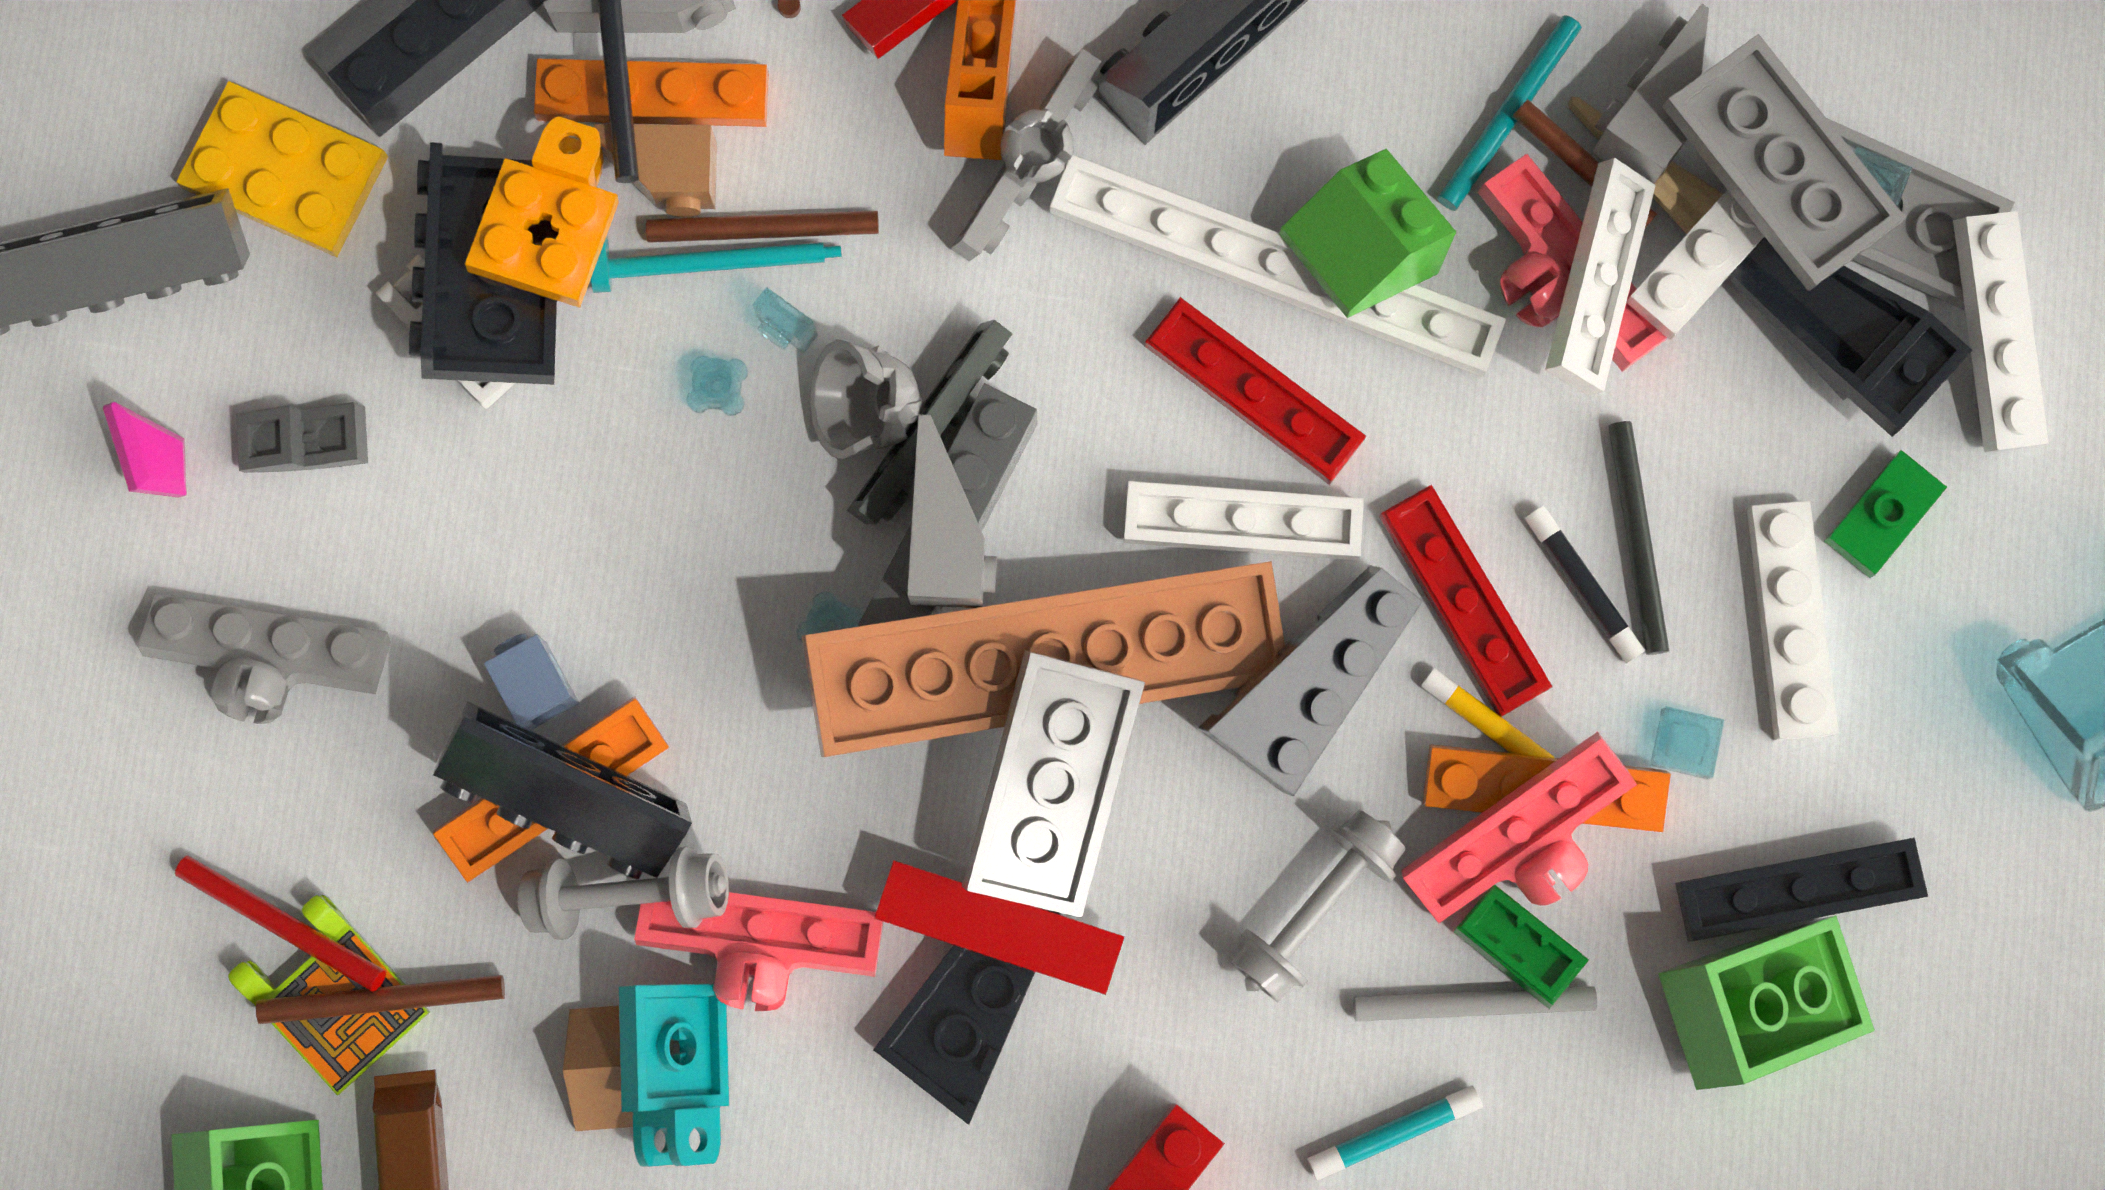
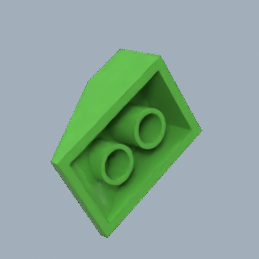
(1766, 1004)

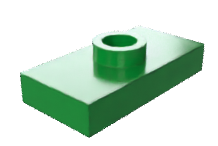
(1885, 514)
(1521, 946)

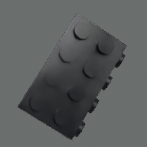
(469, 322)

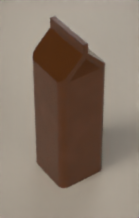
(409, 1132)

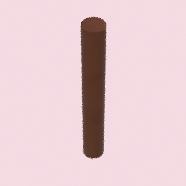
(1560, 144)

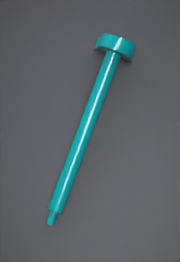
(705, 261)

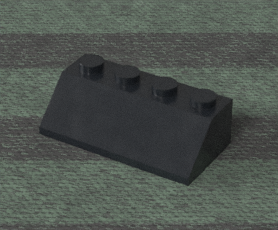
(403, 51)
(1184, 58)
(563, 792)

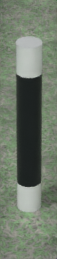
(1584, 584)

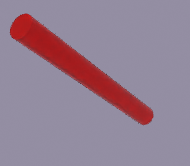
(280, 923)

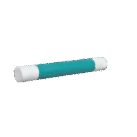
(1394, 1132)

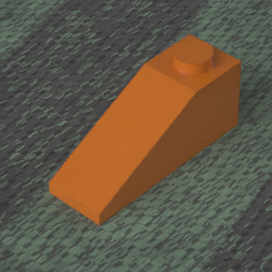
(979, 79)

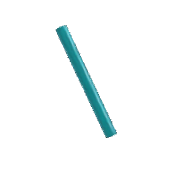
(1502, 121)

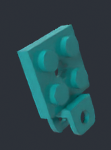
(676, 1089)

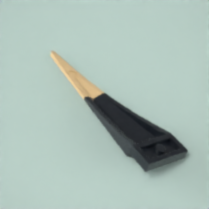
(1847, 328)

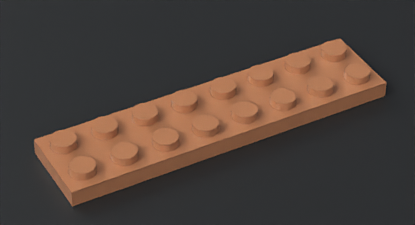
(962, 666)

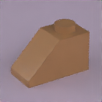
(673, 165)

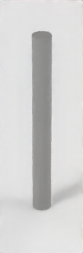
(1469, 1004)

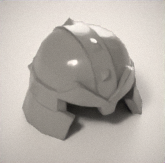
(862, 399)

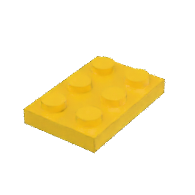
(283, 168)

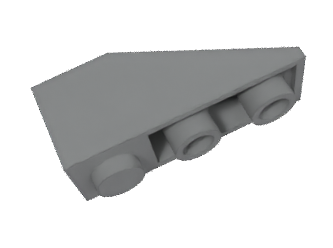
(1640, 129)

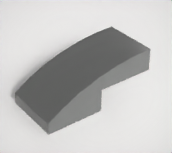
(301, 439)

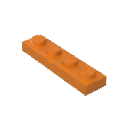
(659, 92)
(1480, 778)
(481, 838)

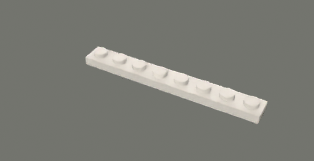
(1266, 264)

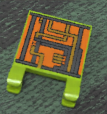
(339, 1045)

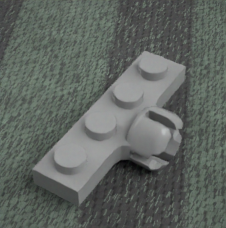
(1033, 152)
(262, 652)

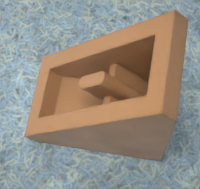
(594, 1069)

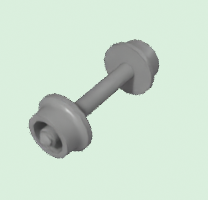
(1367, 846)
(552, 898)

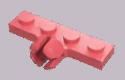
(1549, 238)
(1523, 834)
(767, 942)

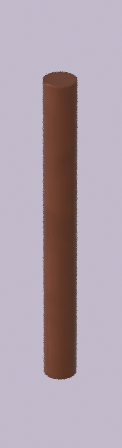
(762, 226)
(381, 1000)

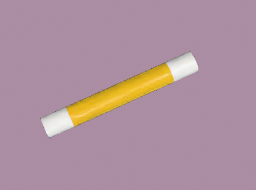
(1481, 716)

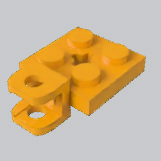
(555, 189)

